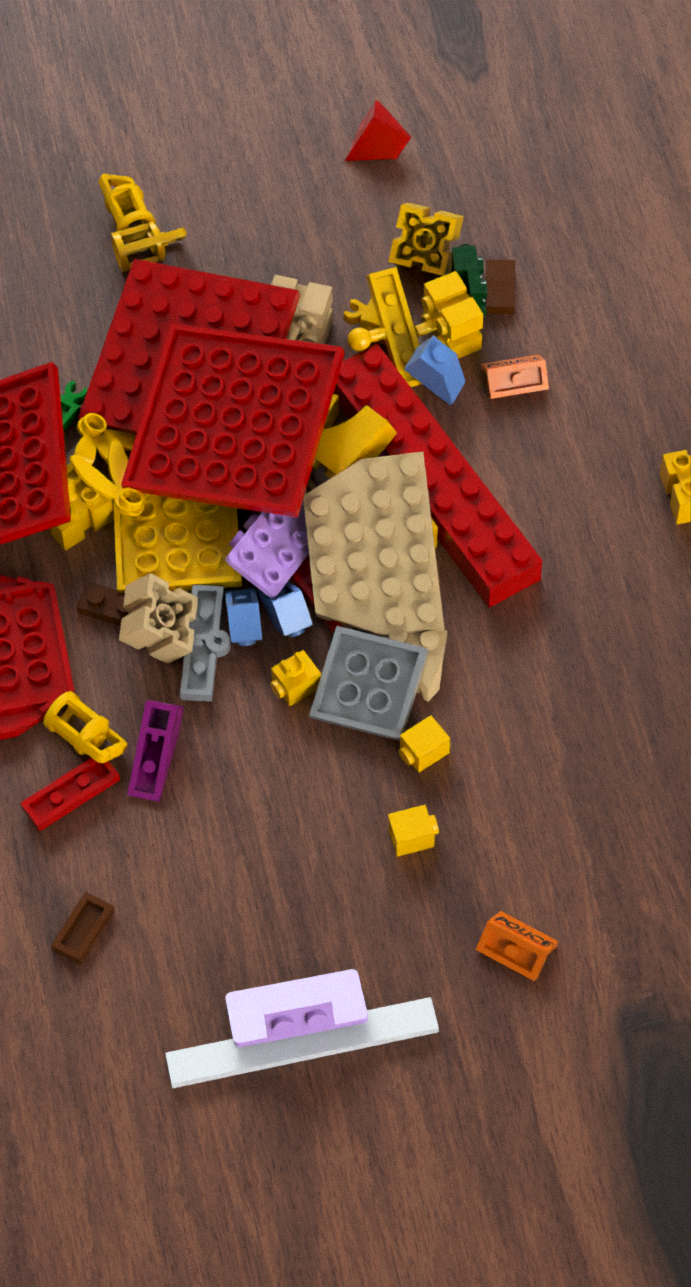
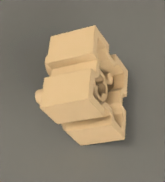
(313, 313)
(158, 618)

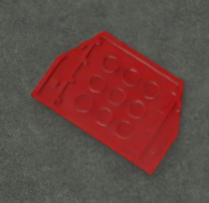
(31, 654)

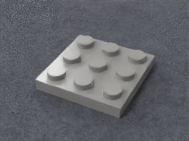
(368, 683)

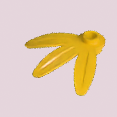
(96, 437)
(126, 500)

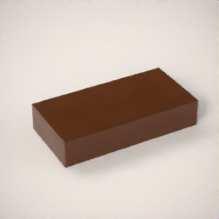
(500, 286)
(82, 928)

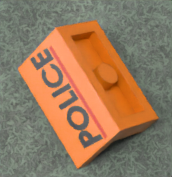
(516, 376)
(515, 945)

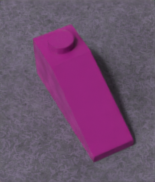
(155, 749)

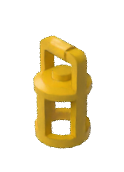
(123, 200)
(155, 242)
(91, 736)

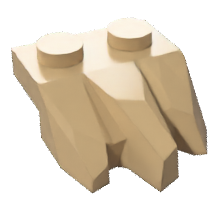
(435, 643)

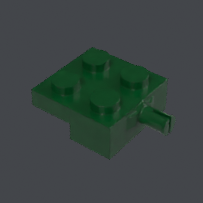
(470, 270)

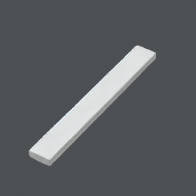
(225, 1059)

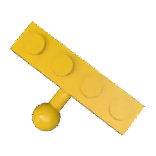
(394, 319)

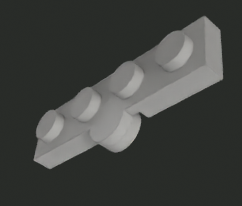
(208, 645)

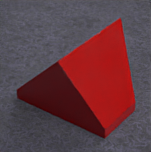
(378, 136)

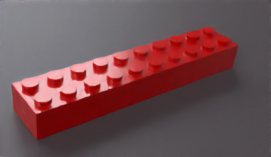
(467, 515)

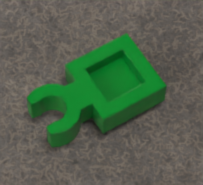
(70, 403)

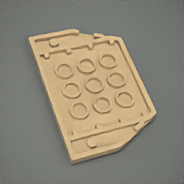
(375, 547)

